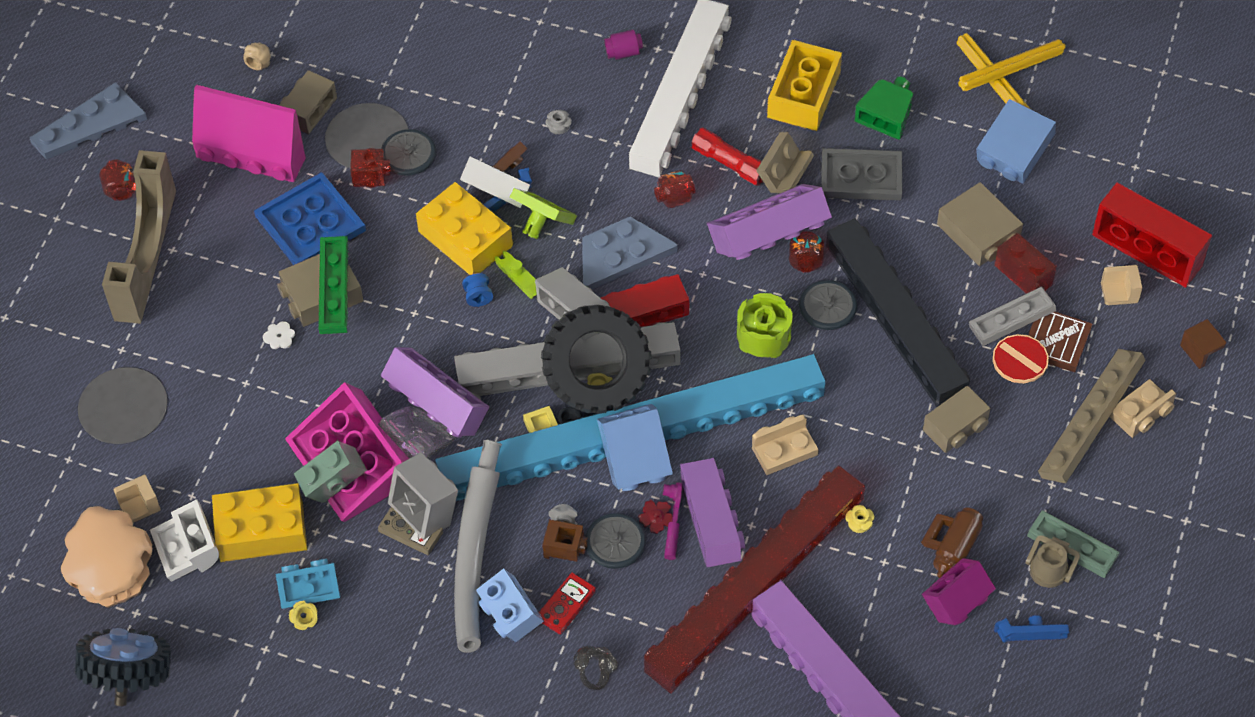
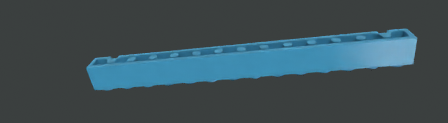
(679, 415)

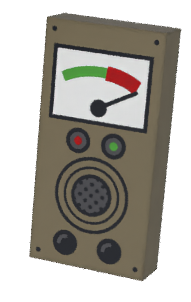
(397, 528)

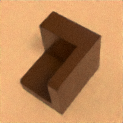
(1201, 342)

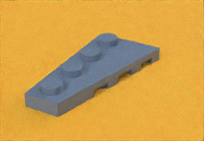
(96, 116)

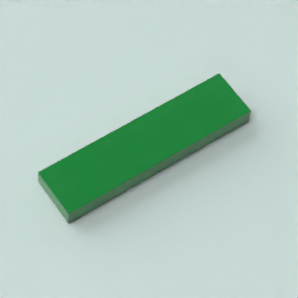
(333, 285)

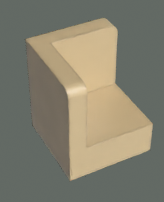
(1121, 285)
(137, 498)

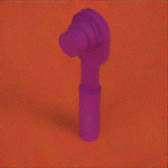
(674, 492)

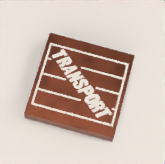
(1062, 337)

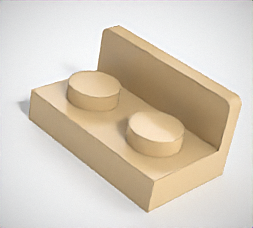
(1142, 408)
(783, 444)

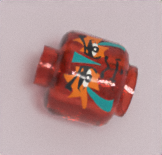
(117, 180)
(674, 189)
(806, 252)

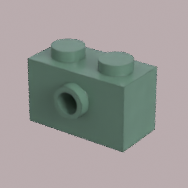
(330, 472)

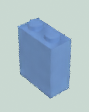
(1015, 141)
(635, 447)

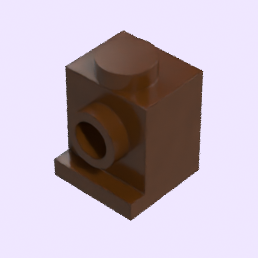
(564, 541)

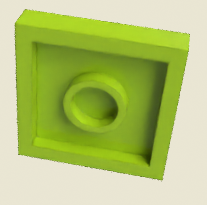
(541, 211)

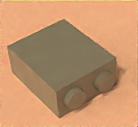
(978, 223)
(301, 287)

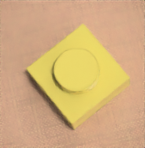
(539, 419)

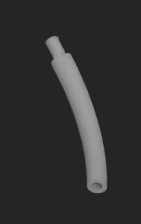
(471, 545)

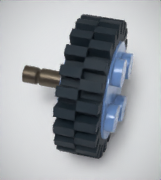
(122, 661)

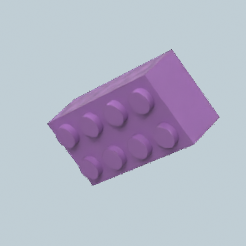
(769, 221)

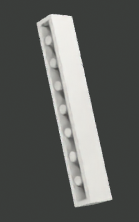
(679, 88)

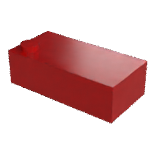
(1151, 234)

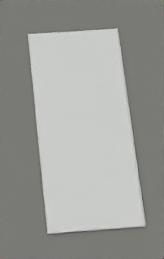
(492, 180)

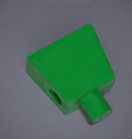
(886, 107)

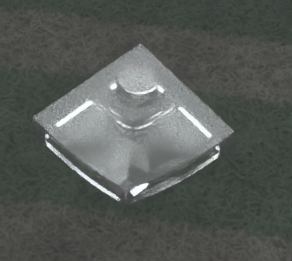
(416, 432)

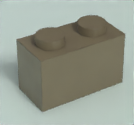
(310, 99)
(957, 419)

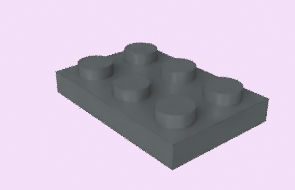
(861, 174)

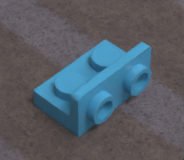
(307, 584)

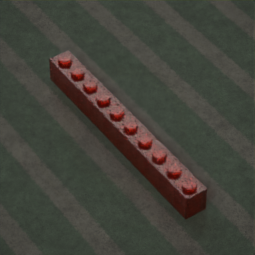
(761, 568)

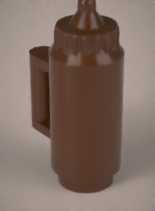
(957, 541)

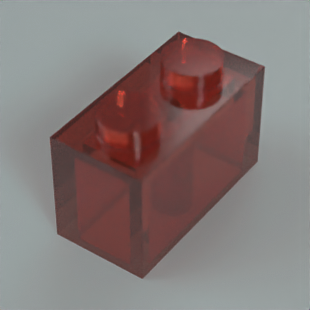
(1025, 264)

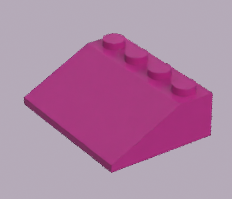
(247, 134)
(354, 421)

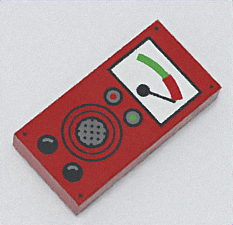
(566, 603)

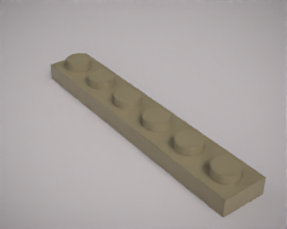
(1091, 416)

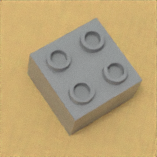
(422, 495)

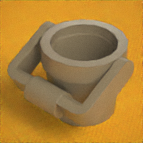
(1050, 564)

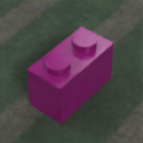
(959, 592)

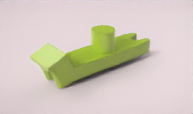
(517, 273)

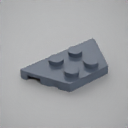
(621, 250)

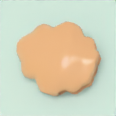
(106, 556)

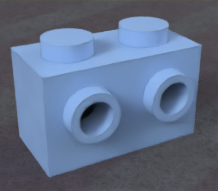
(509, 606)

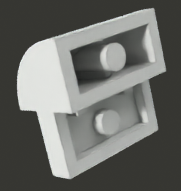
(185, 542)

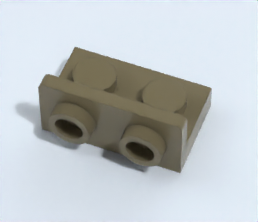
(783, 164)

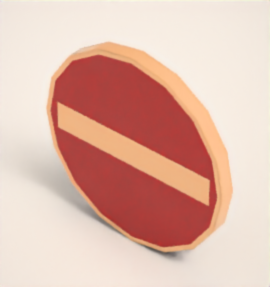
(1020, 358)

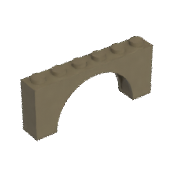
(130, 282)

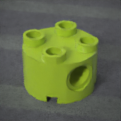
(764, 325)

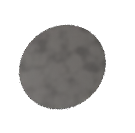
(361, 128)
(122, 405)

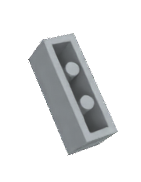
(564, 293)

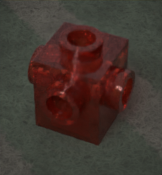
(369, 167)

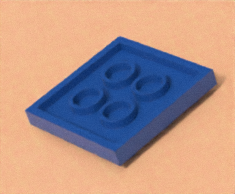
(305, 215)

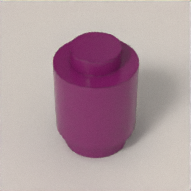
(623, 44)

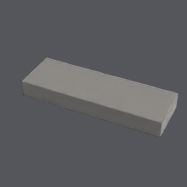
(1012, 316)

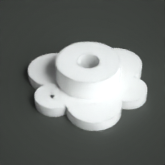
(279, 335)

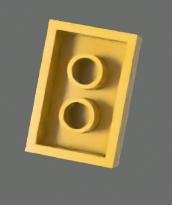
(804, 85)
(464, 229)
(259, 522)

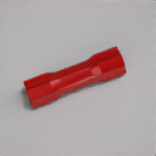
(714, 147)

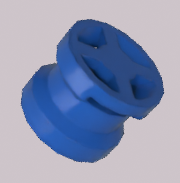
(477, 290)

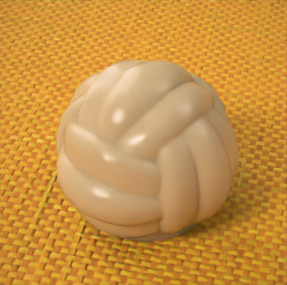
(257, 56)

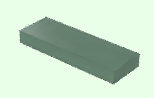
(1093, 553)

